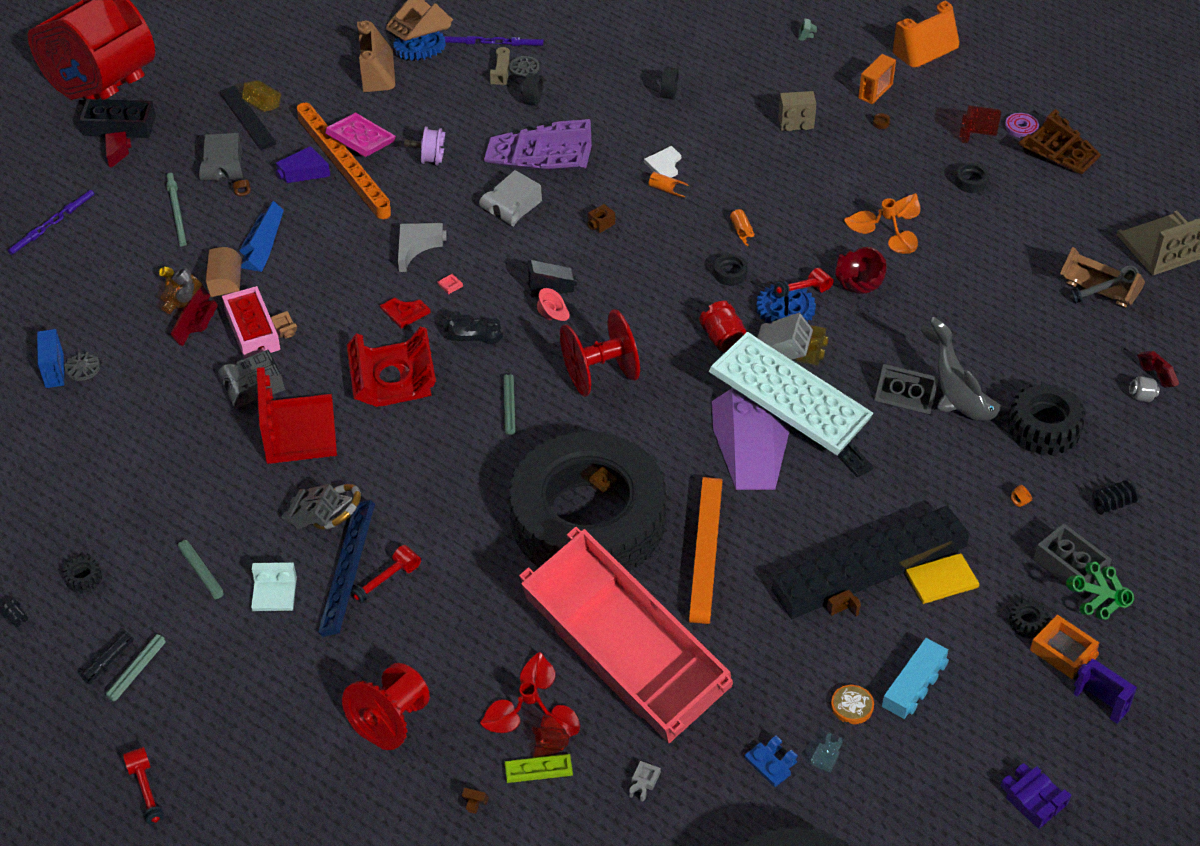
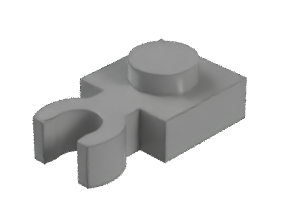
(644, 777)

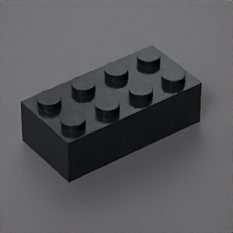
(116, 116)

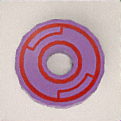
(1030, 122)

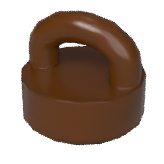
(881, 121)
(241, 185)

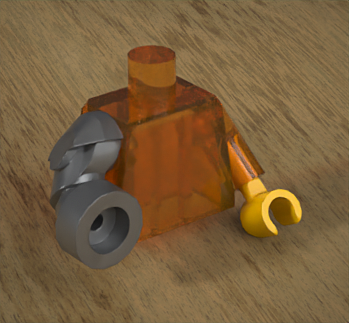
(178, 289)

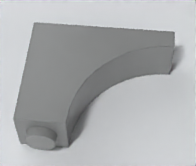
(418, 238)

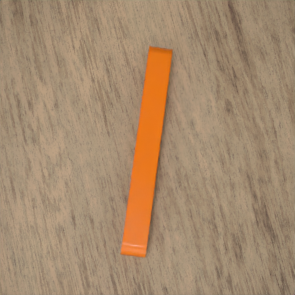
(705, 551)

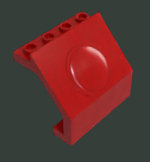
(411, 359)

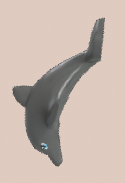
(958, 385)

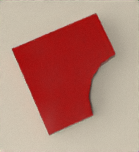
(404, 312)

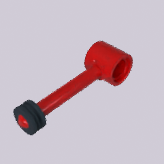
(817, 279)
(404, 559)
(137, 763)

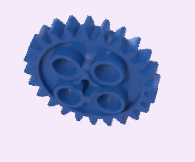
(420, 46)
(772, 307)

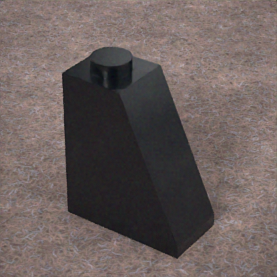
(550, 276)

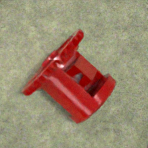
(378, 712)

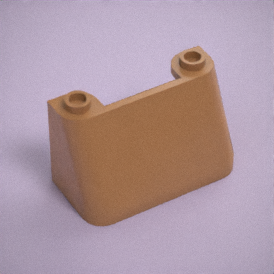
(375, 59)

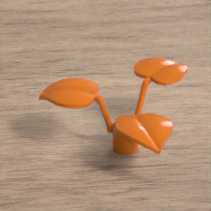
(907, 208)

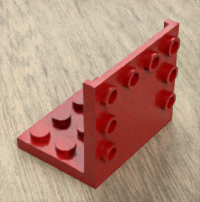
(295, 426)

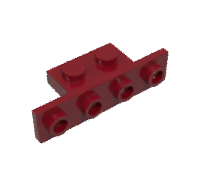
(194, 316)

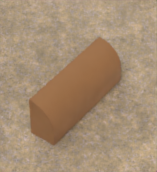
(223, 271)

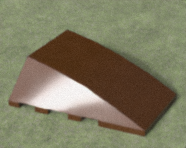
(1061, 145)

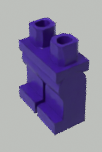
(1034, 795)

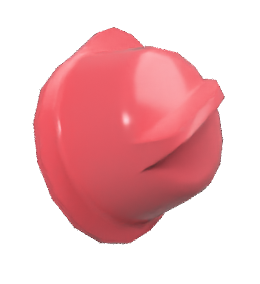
(552, 305)

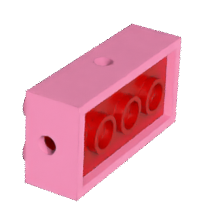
(250, 322)

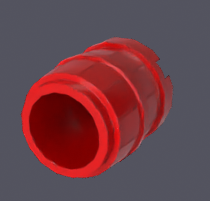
(722, 325)

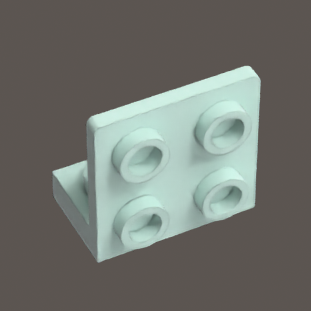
(273, 586)

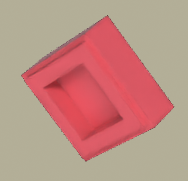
(450, 284)

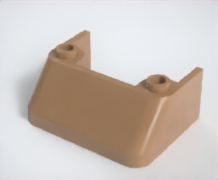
(1088, 273)

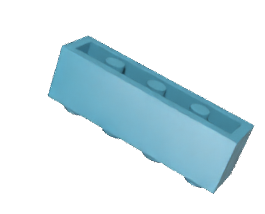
(915, 678)

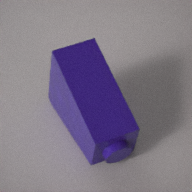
(302, 166)

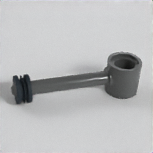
(1077, 295)

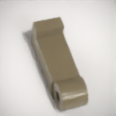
(500, 75)

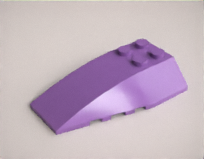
(546, 148)
(750, 440)

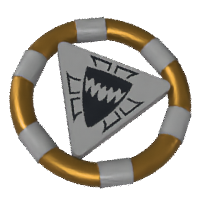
(345, 506)

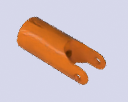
(664, 183)
(741, 225)

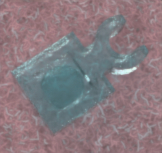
(827, 754)

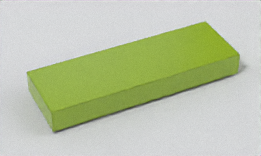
(538, 768)

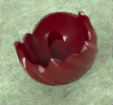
(861, 270)

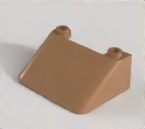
(418, 19)

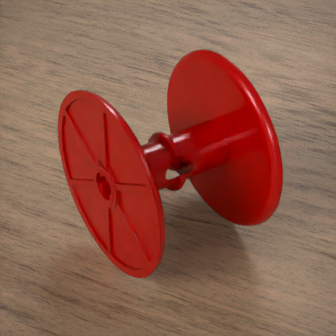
(620, 346)

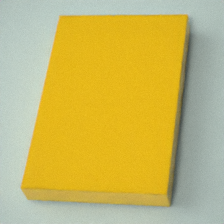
(942, 578)

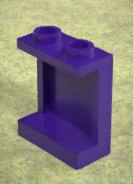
(1107, 687)

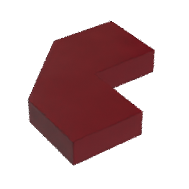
(1153, 362)

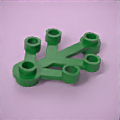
(1122, 596)

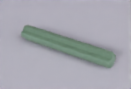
(509, 404)
(201, 569)
(135, 667)

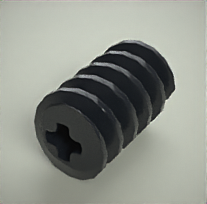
(1114, 496)

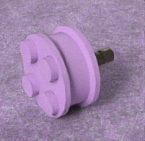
(430, 145)

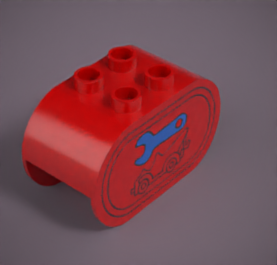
(92, 48)

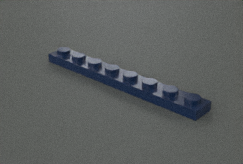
(346, 569)

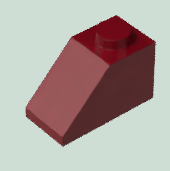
(117, 147)

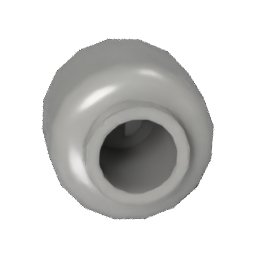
(1144, 389)

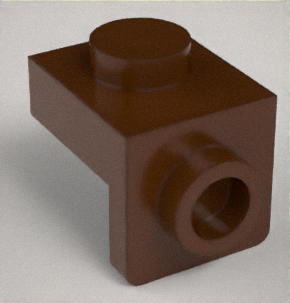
(842, 601)

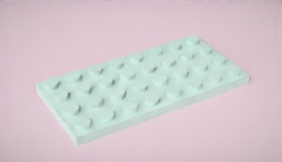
(791, 393)

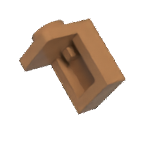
(284, 325)

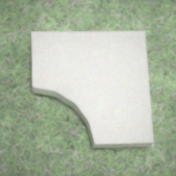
(664, 162)

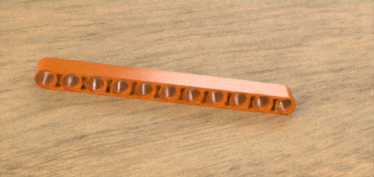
(344, 162)

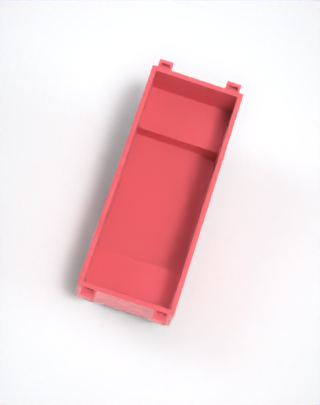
(626, 635)

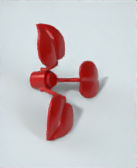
(537, 673)

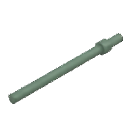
(172, 188)

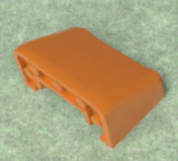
(927, 40)

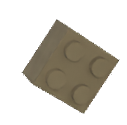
(797, 110)

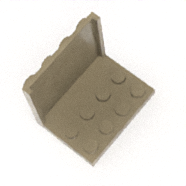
(1164, 242)

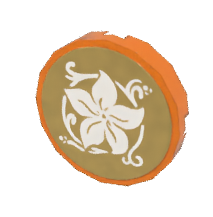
(852, 704)

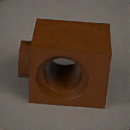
(601, 218)

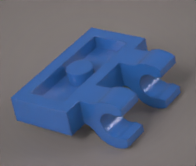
(768, 765)

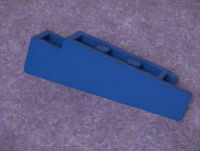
(261, 238)

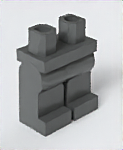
(312, 506)

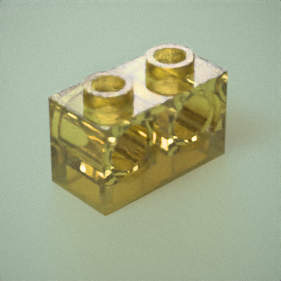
(261, 95)
(815, 349)

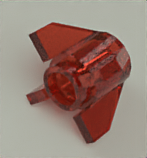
(550, 738)

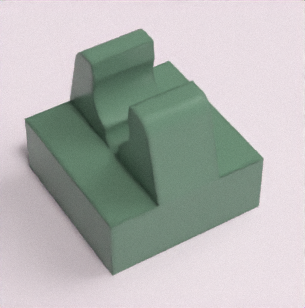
(805, 29)

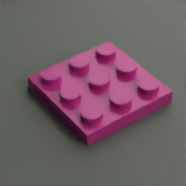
(360, 134)

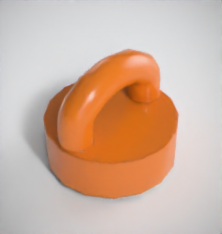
(1023, 494)

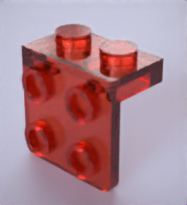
(979, 121)

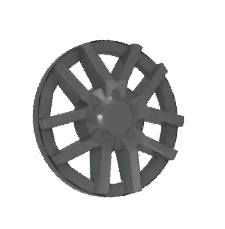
(524, 66)
(82, 366)

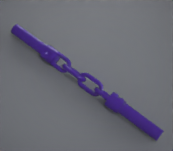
(515, 41)
(34, 234)

